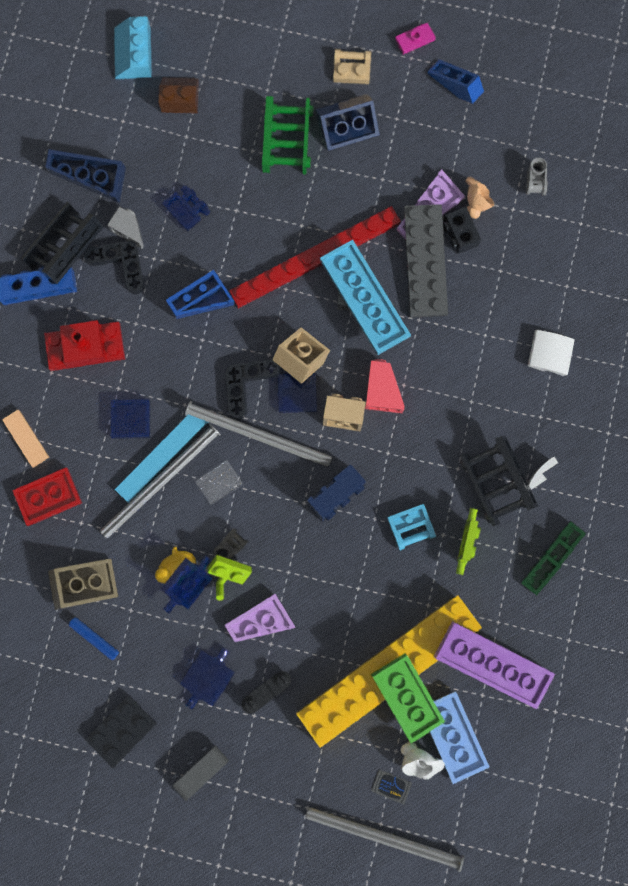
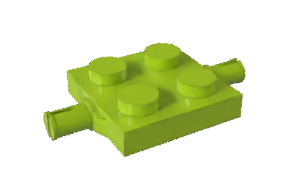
(470, 533)

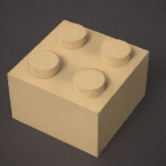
(301, 355)
(344, 412)

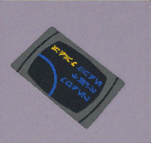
(391, 787)

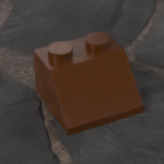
(178, 95)

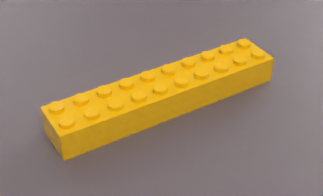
(358, 692)

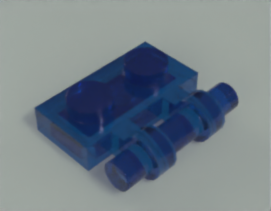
(182, 212)

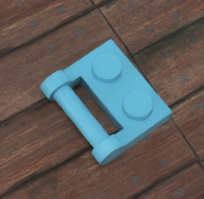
(409, 520)

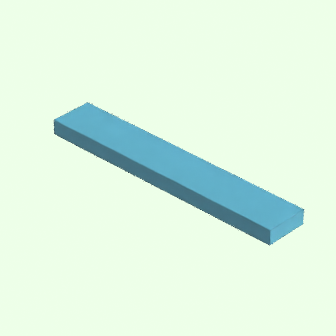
(160, 457)

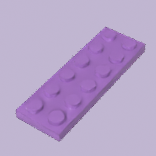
(494, 665)

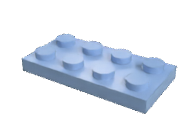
(457, 740)

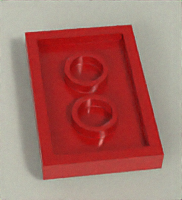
(47, 496)

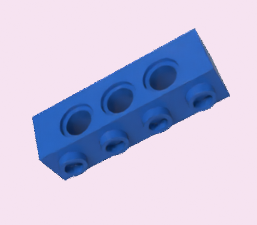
(28, 291)

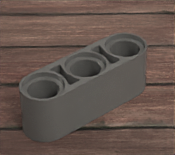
(200, 773)

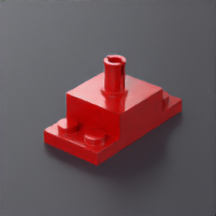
(84, 345)

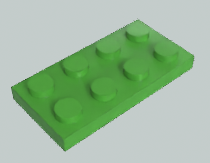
(408, 698)

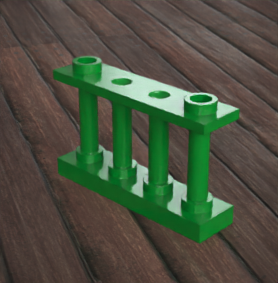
(271, 126)

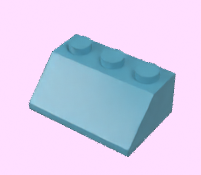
(133, 48)

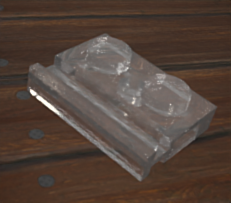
(219, 482)

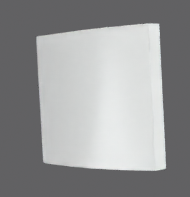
(551, 352)

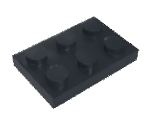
(121, 731)

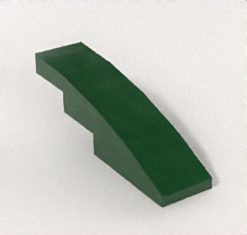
(553, 558)

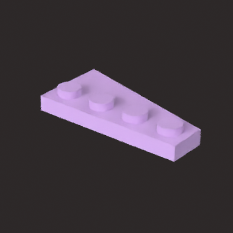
(440, 191)

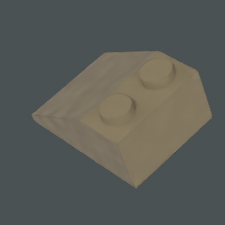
(82, 583)

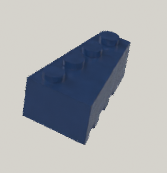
(90, 172)

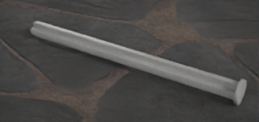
(258, 434)
(159, 482)
(385, 838)

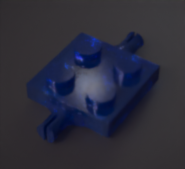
(186, 583)
(207, 678)

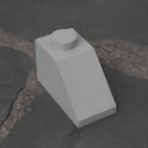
(126, 226)

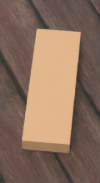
(25, 438)

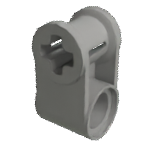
(537, 180)

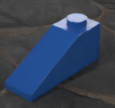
(457, 80)

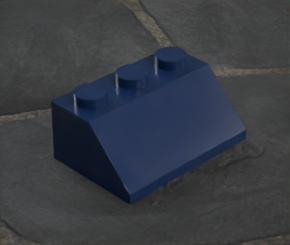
(348, 122)

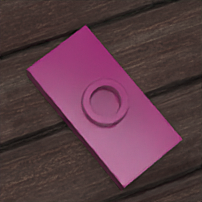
(415, 38)

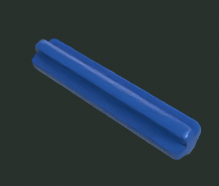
(93, 638)

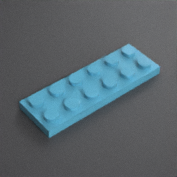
(365, 297)

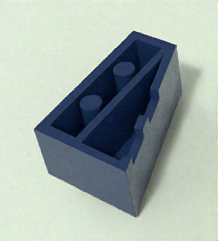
(336, 493)

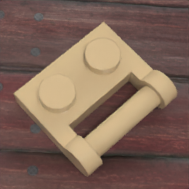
(352, 72)

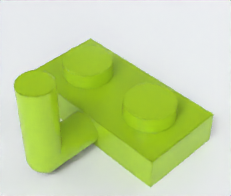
(227, 570)

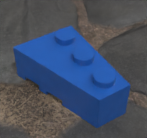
(200, 297)

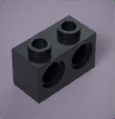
(466, 229)

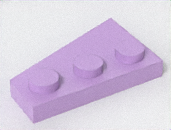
(260, 620)

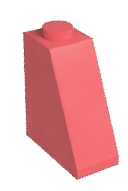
(383, 389)

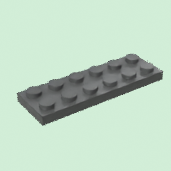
(425, 261)

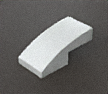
(538, 477)

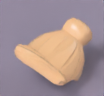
(477, 198)

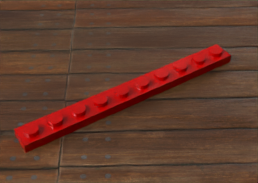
(310, 258)

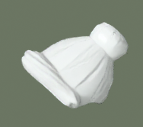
(419, 762)

